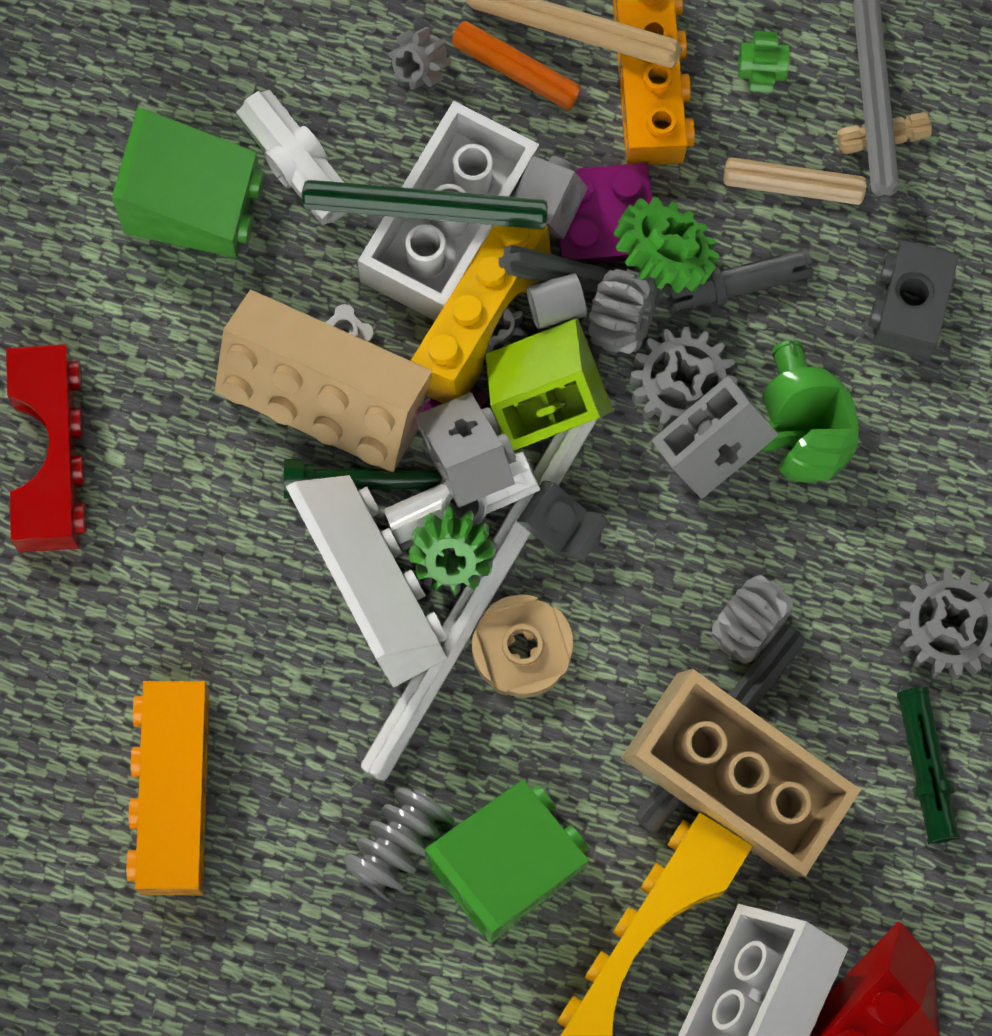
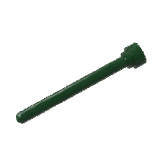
(296, 470)

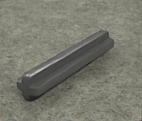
(543, 267)

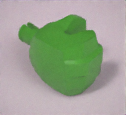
(812, 415)

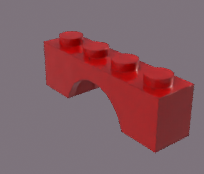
(46, 507)

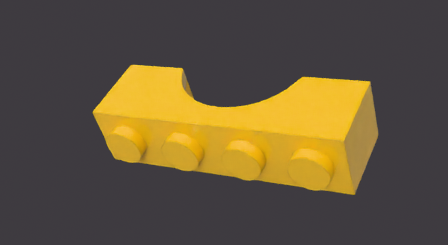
(465, 325)

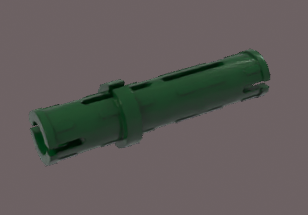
(939, 823)

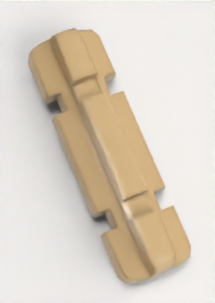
(914, 127)

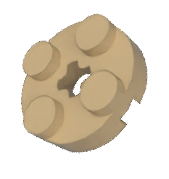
(537, 622)

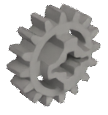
(677, 357)
(940, 605)

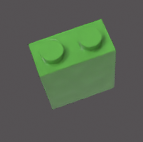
(186, 186)
(507, 859)

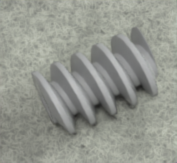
(396, 840)

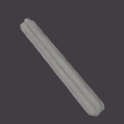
(876, 97)

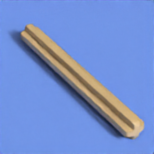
(585, 28)

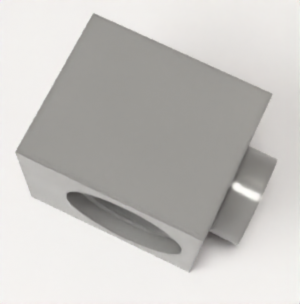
(558, 185)

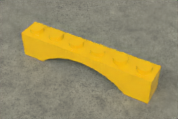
(697, 872)

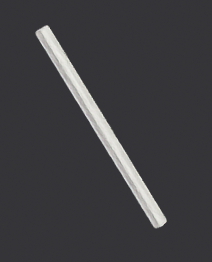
(467, 613)

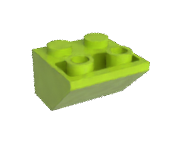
(545, 385)

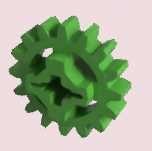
(666, 245)

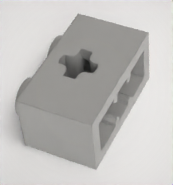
(714, 437)
(467, 448)

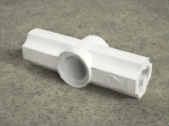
(287, 148)
(412, 511)

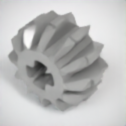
(622, 311)
(752, 619)

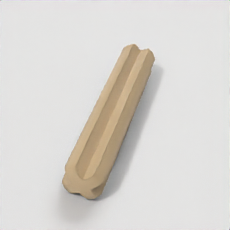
(794, 181)

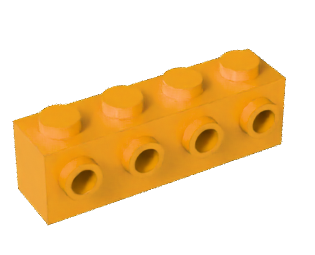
(653, 93)
(171, 788)

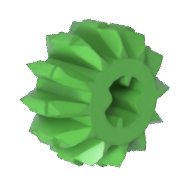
(433, 552)

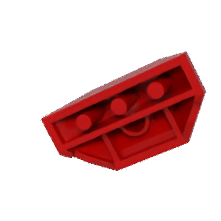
(885, 992)

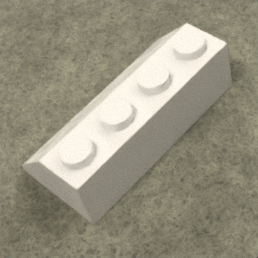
(369, 577)

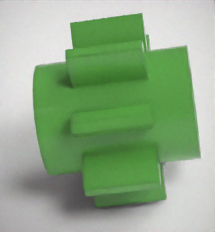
(763, 61)

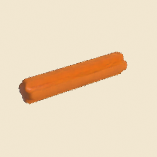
(516, 65)

